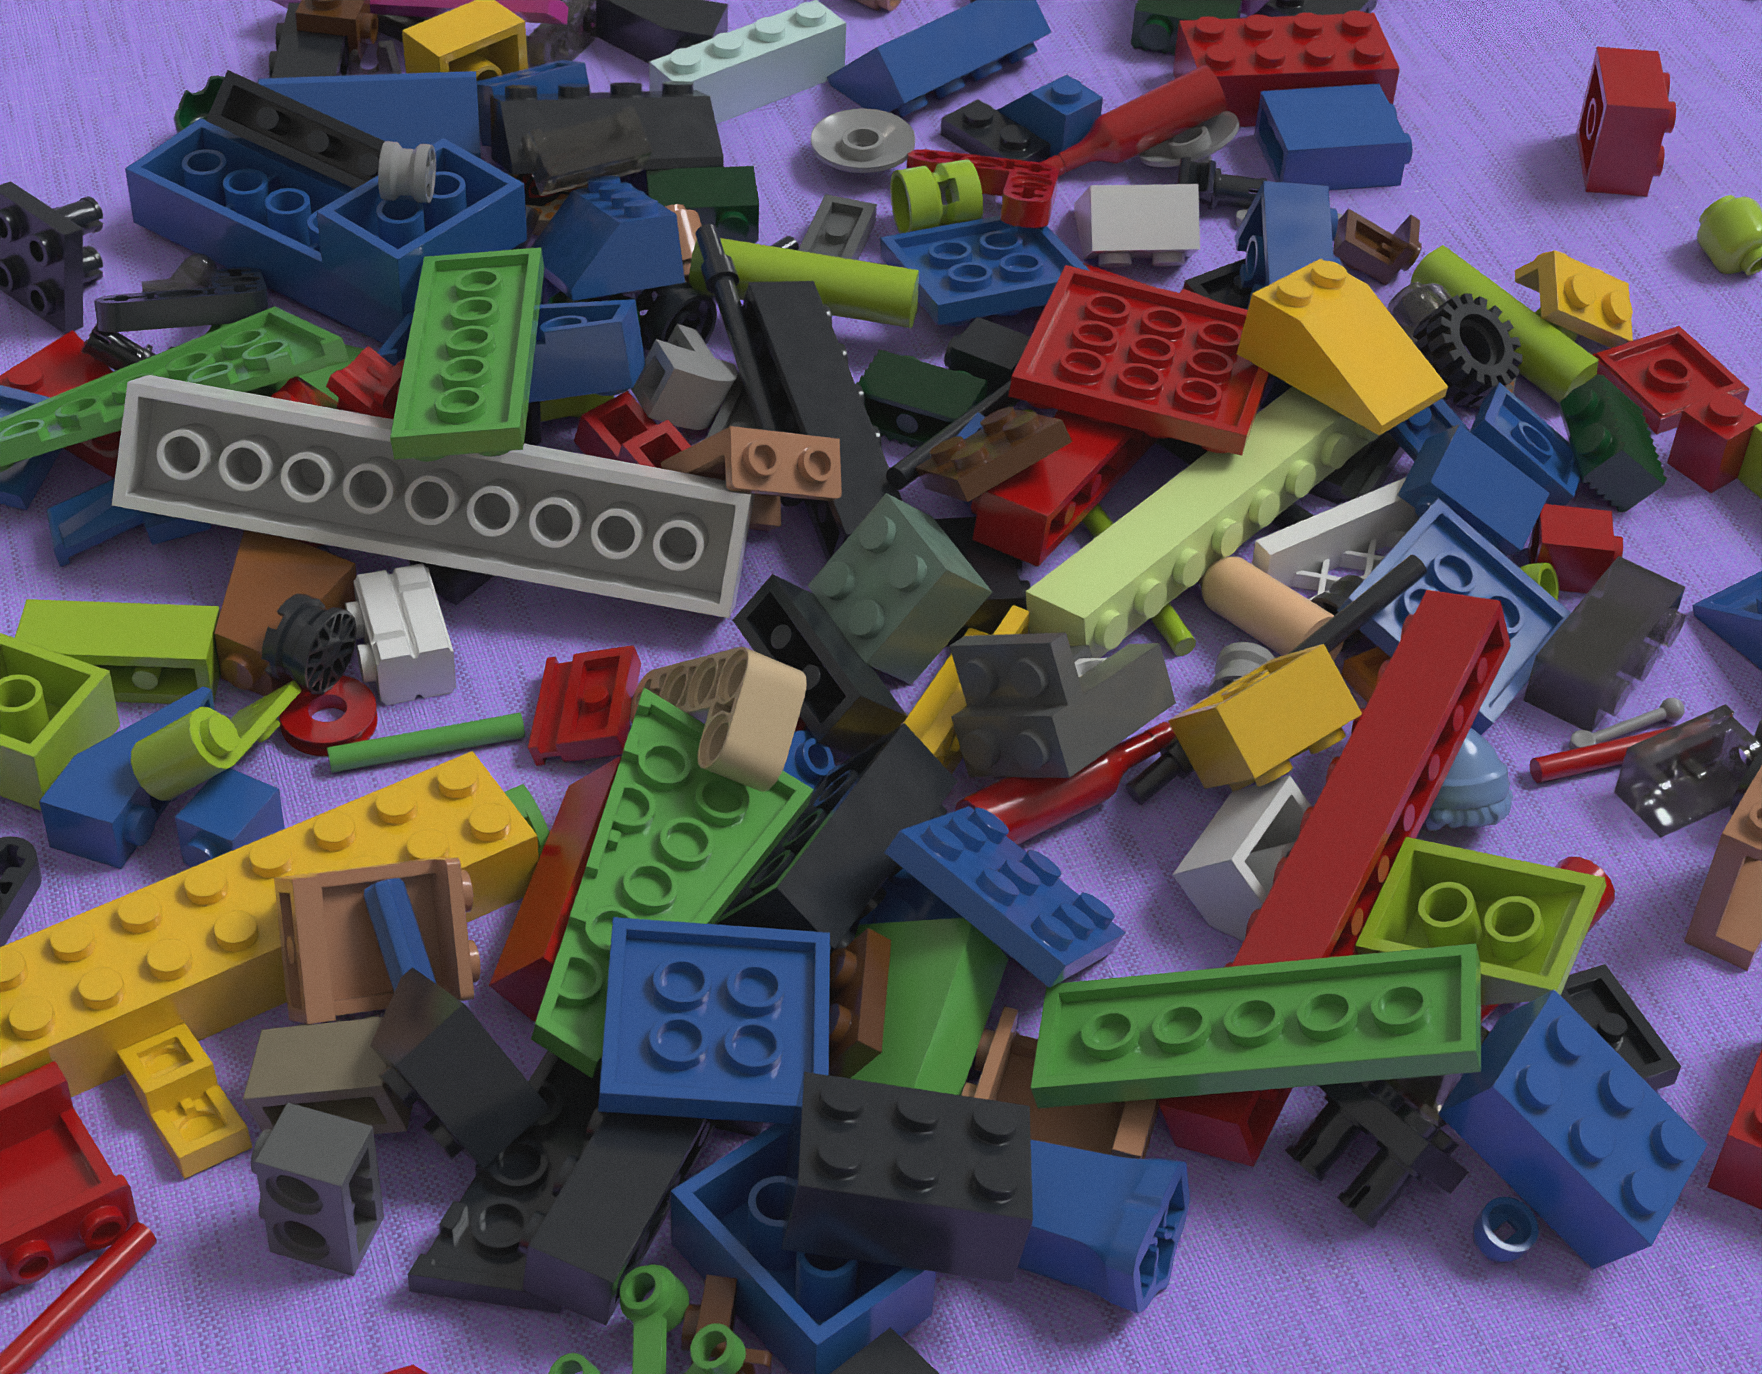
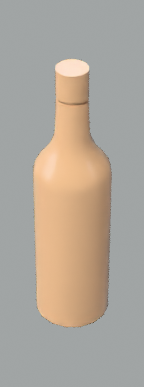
(1261, 605)

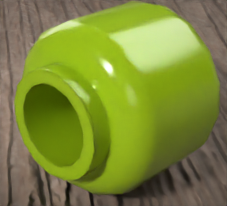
(1732, 234)

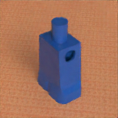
(1105, 1222)

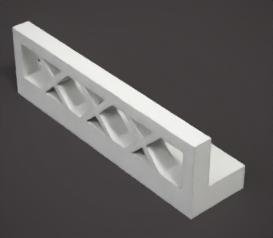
(1336, 538)

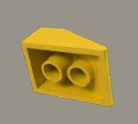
(1339, 347)

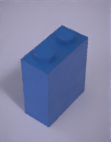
(1332, 137)

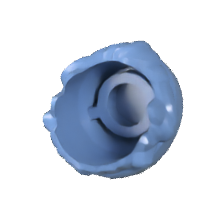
(1474, 788)

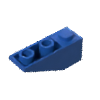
(97, 801)

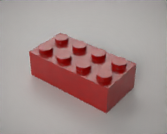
(1286, 55)

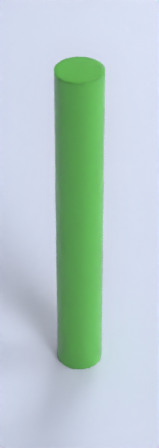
(425, 742)

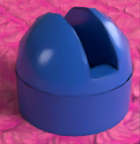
(1493, 1217)

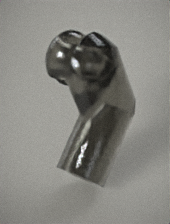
(189, 275)

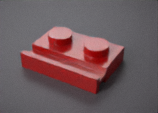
(585, 705)

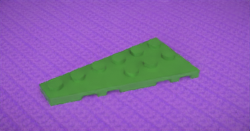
(665, 850)

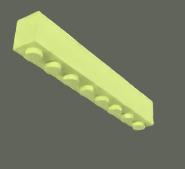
(1191, 523)

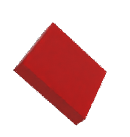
(1666, 375)

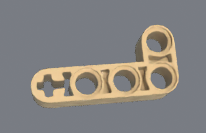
(746, 709)

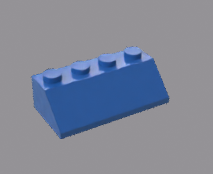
(942, 54)
(395, 106)
(610, 242)

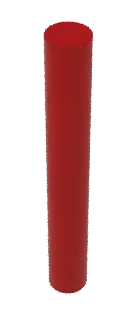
(1584, 758)
(76, 1299)

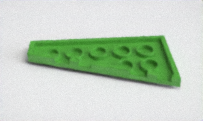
(235, 357)

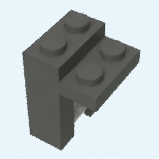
(1049, 704)

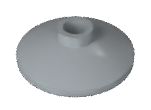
(862, 140)
(1196, 142)

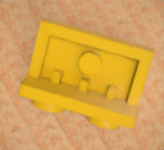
(1580, 297)

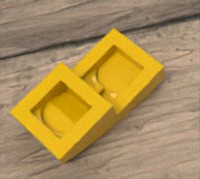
(184, 1100)

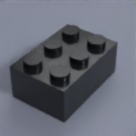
(908, 1178)

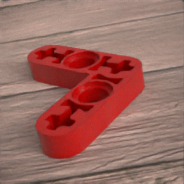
(1025, 185)

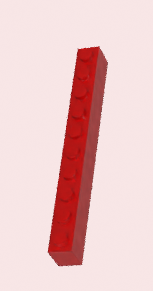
(1356, 829)

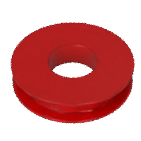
(315, 736)

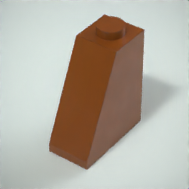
(262, 578)

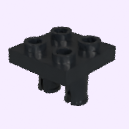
(45, 254)
(1407, 1140)

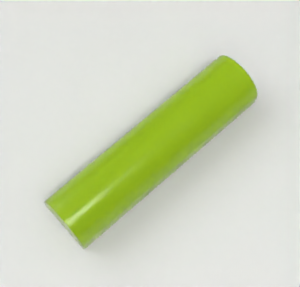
(846, 285)
(1548, 355)

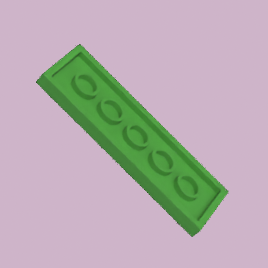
(469, 355)
(1260, 1027)

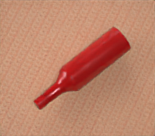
(1147, 121)
(1038, 804)

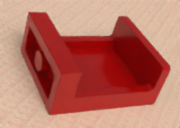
(53, 1181)

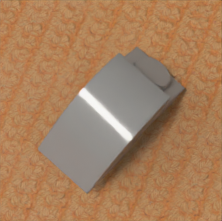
(683, 381)

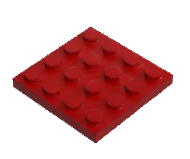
(1142, 361)

